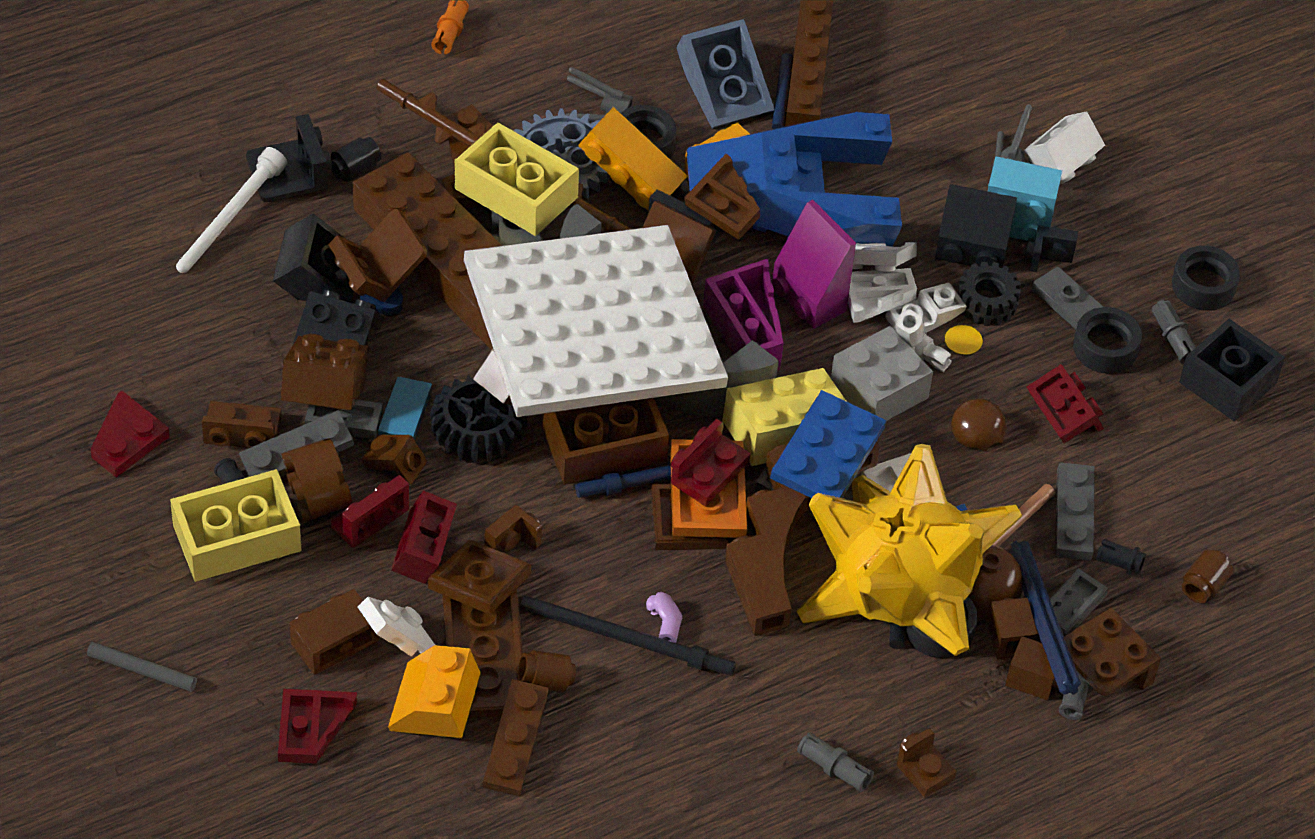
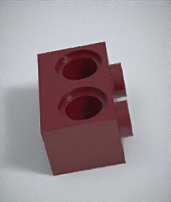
(424, 537)

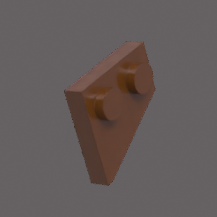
(724, 199)

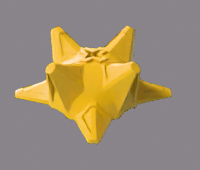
(904, 552)

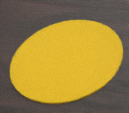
(963, 339)

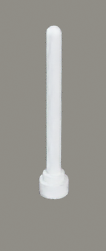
(270, 163)

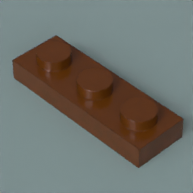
(515, 737)

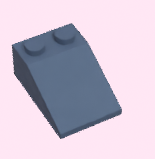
(725, 73)

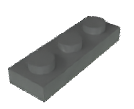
(268, 456)
(1074, 511)

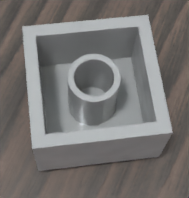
(882, 374)

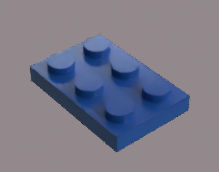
(828, 447)

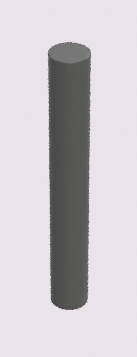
(141, 666)

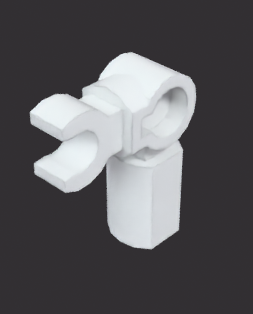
(911, 330)

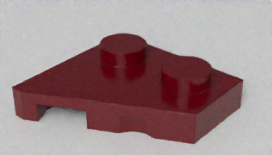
(126, 435)
(311, 722)

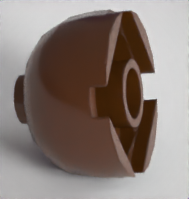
(997, 579)

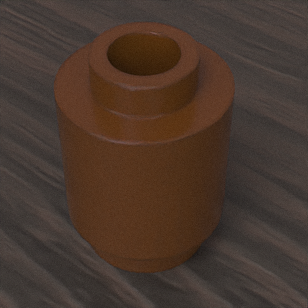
(1207, 576)
(547, 670)

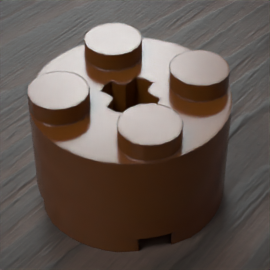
(317, 479)

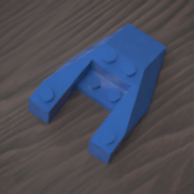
(786, 173)

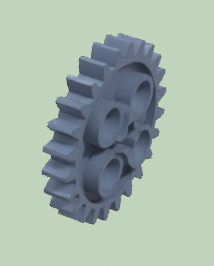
(561, 137)

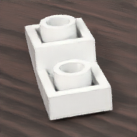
(934, 305)

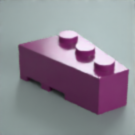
(745, 308)

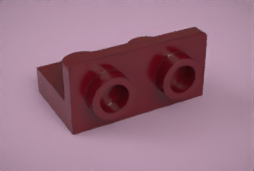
(1063, 403)
(707, 464)
(373, 512)

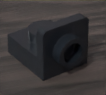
(1051, 244)

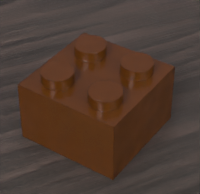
(324, 372)

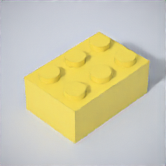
(516, 178)
(772, 409)
(236, 525)

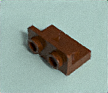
(240, 424)

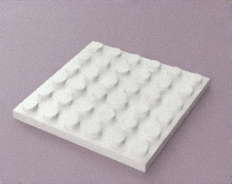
(594, 320)

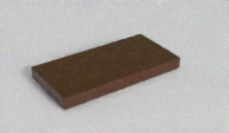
(495, 647)

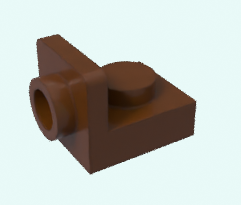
(512, 526)
(924, 763)

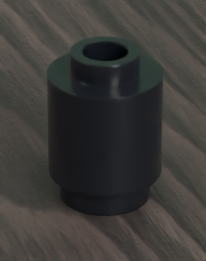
(355, 158)

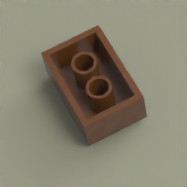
(606, 439)

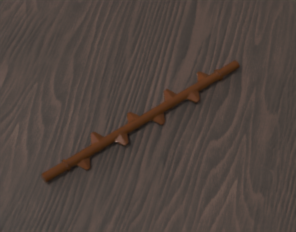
(447, 129)

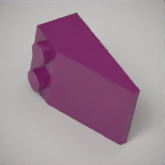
(815, 267)

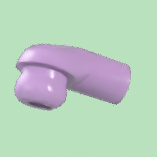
(663, 605)

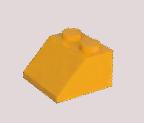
(436, 693)

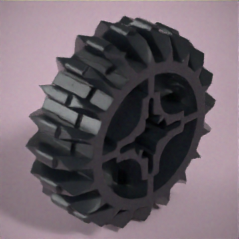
(483, 421)

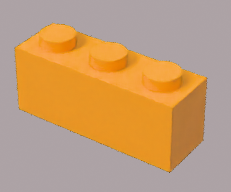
(631, 158)

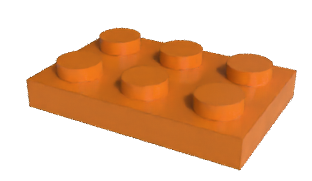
(720, 518)

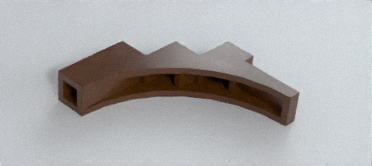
(758, 560)

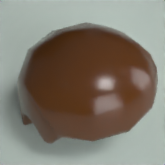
(978, 424)

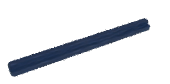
(1046, 620)

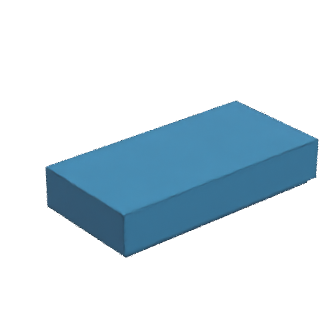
(405, 407)

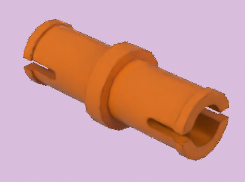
(450, 26)

